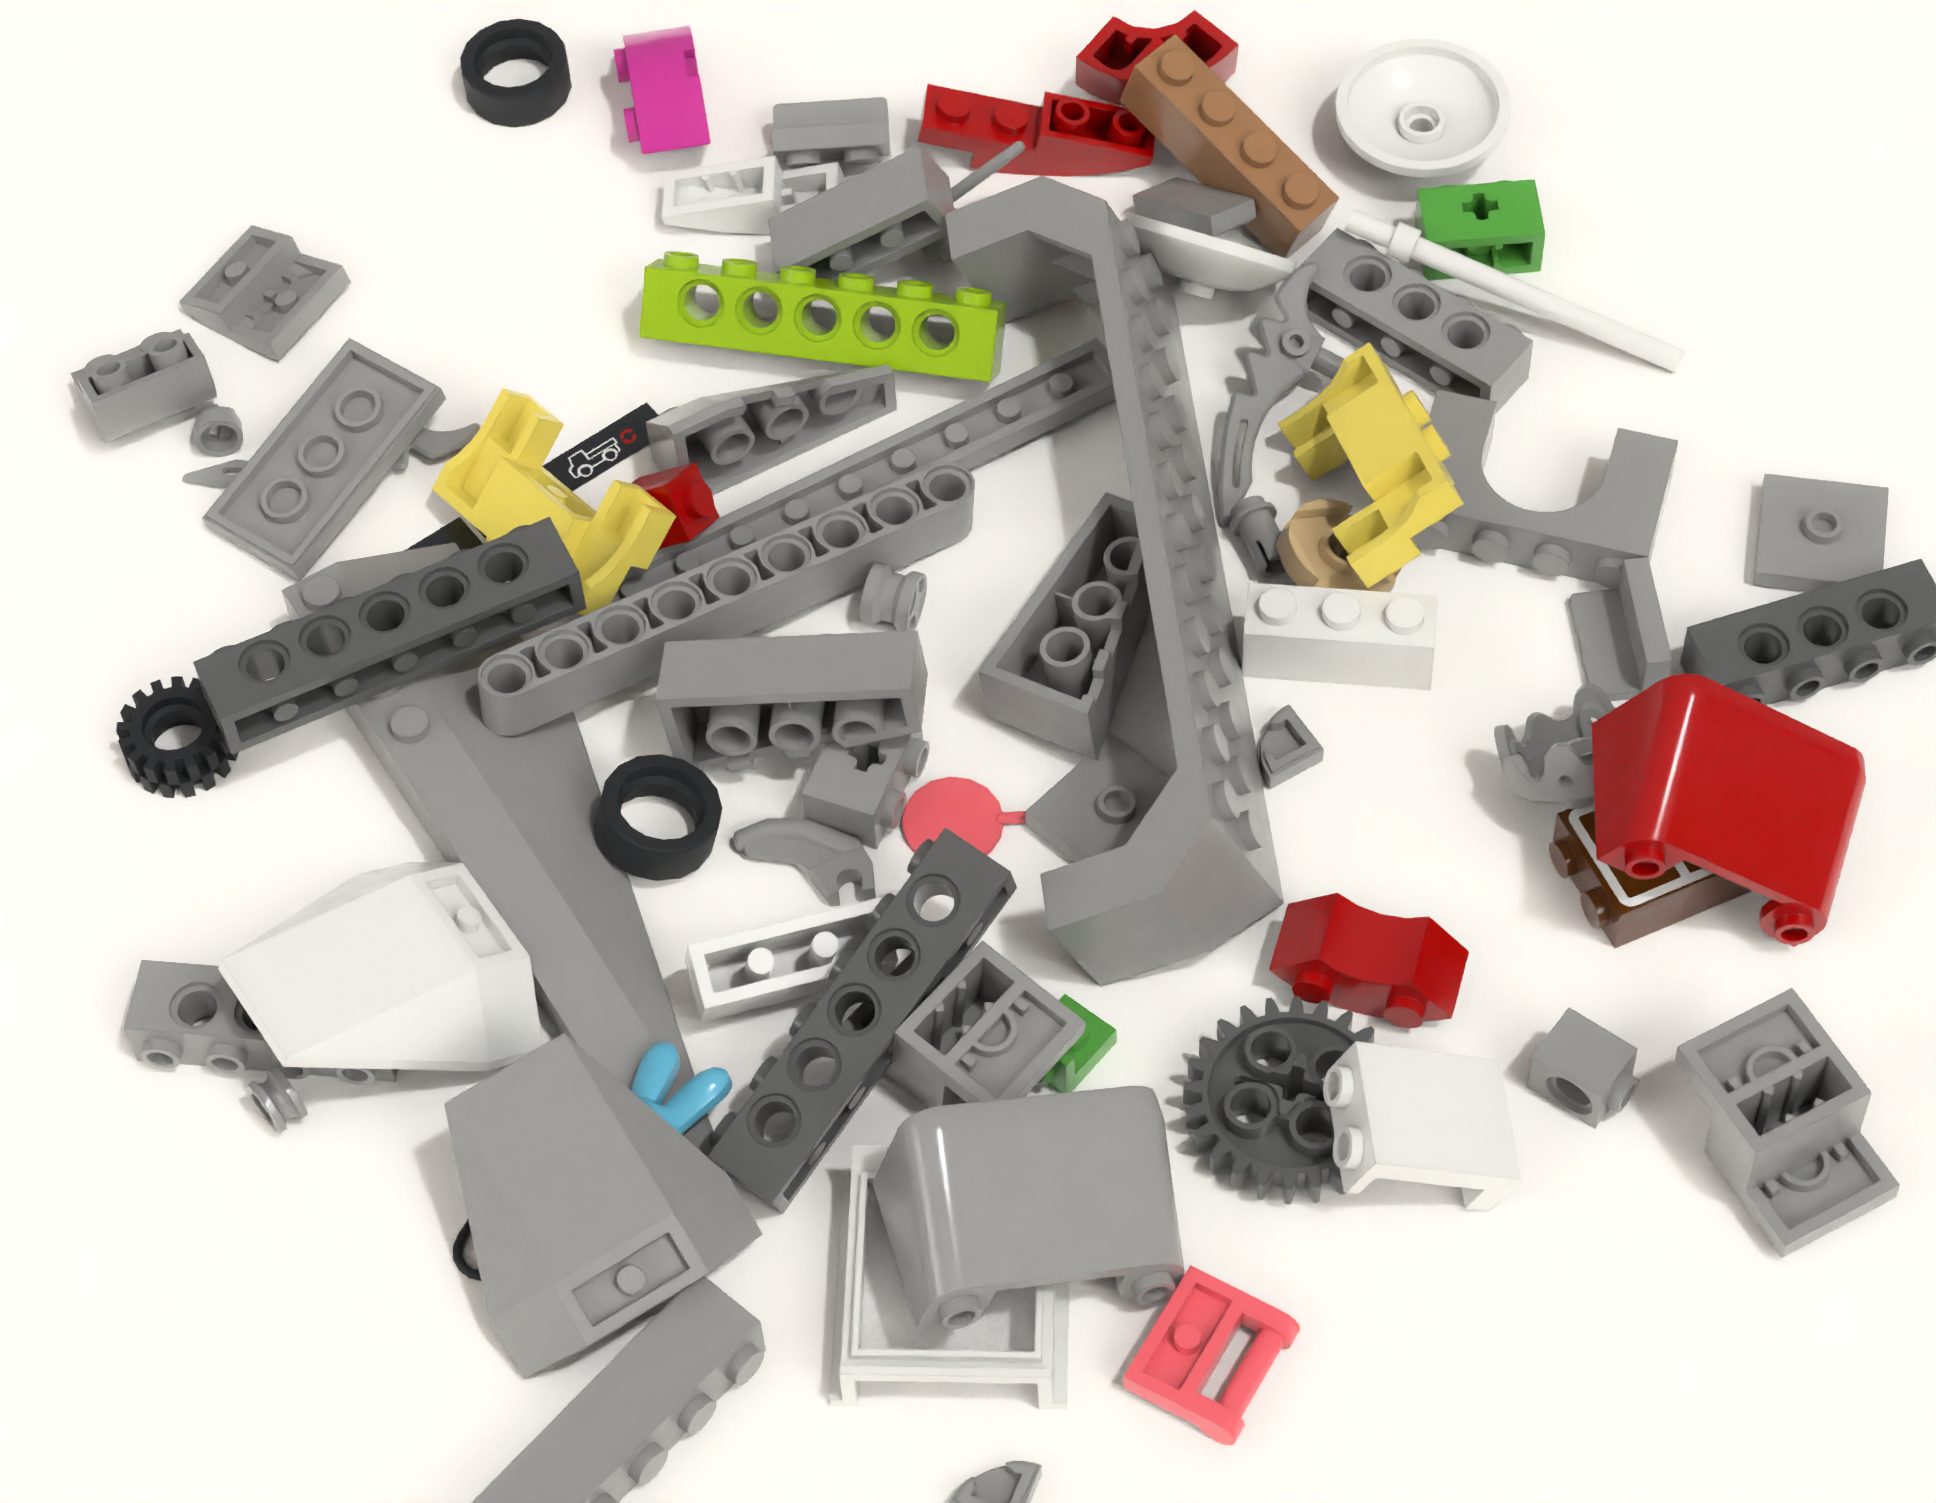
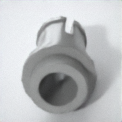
(1257, 525)

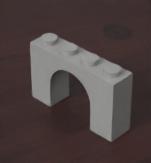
(1575, 542)

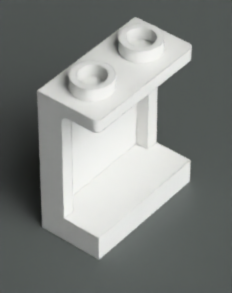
(1422, 1121)

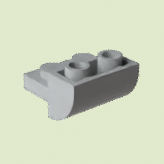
(144, 383)

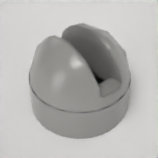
(229, 431)

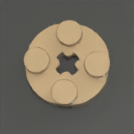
(1310, 544)

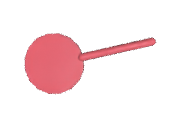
(960, 807)

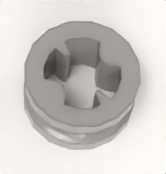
(276, 1100)

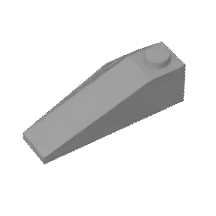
(764, 426)

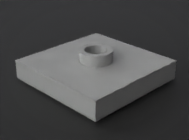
(1818, 532)
(1098, 802)

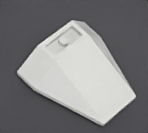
(392, 976)

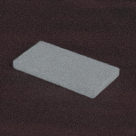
(324, 459)

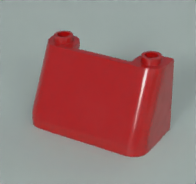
(1731, 790)

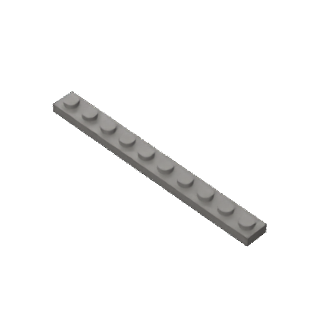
(960, 435)

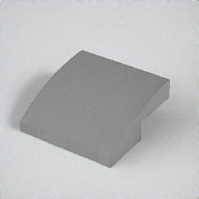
(265, 292)

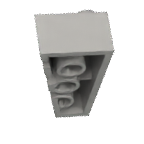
(1075, 637)
(788, 694)

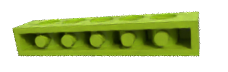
(674, 315)

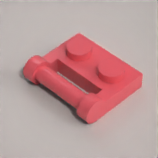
(1191, 1342)

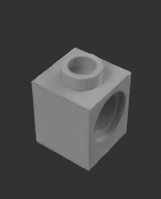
(1584, 1069)

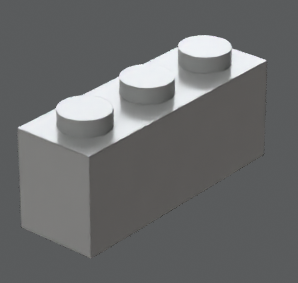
(866, 218)

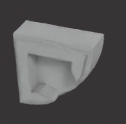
(1287, 748)
(1001, 1484)

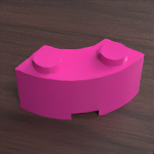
(664, 90)

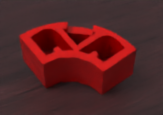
(1118, 47)
(1369, 961)

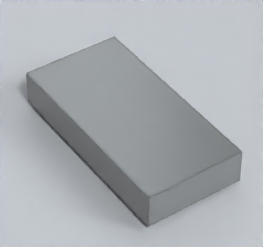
(1195, 206)

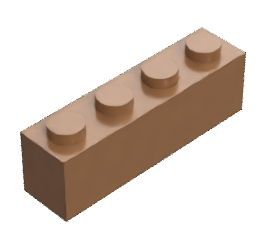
(1228, 145)

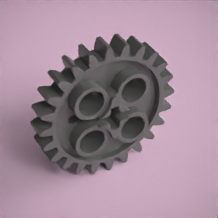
(1273, 1148)

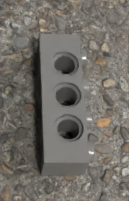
(1415, 323)
(176, 995)

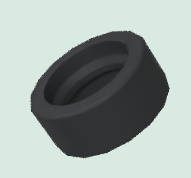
(513, 41)
(667, 779)

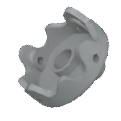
(1555, 752)

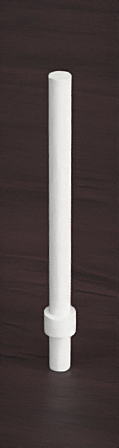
(1406, 244)

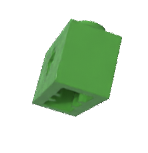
(1485, 222)

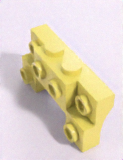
(1395, 458)
(502, 485)

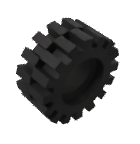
(180, 766)

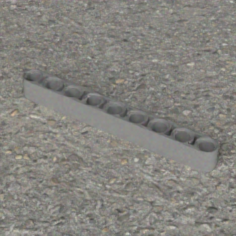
(725, 598)

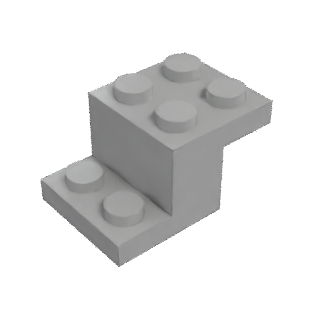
(978, 1033)
(1787, 1122)

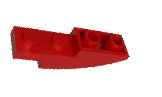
(1059, 136)

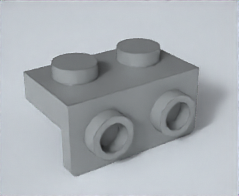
(831, 130)

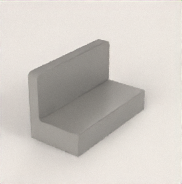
(1622, 633)

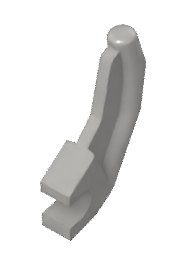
(818, 850)

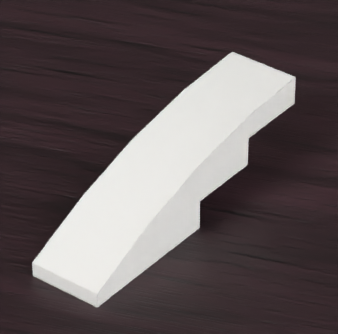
(741, 193)

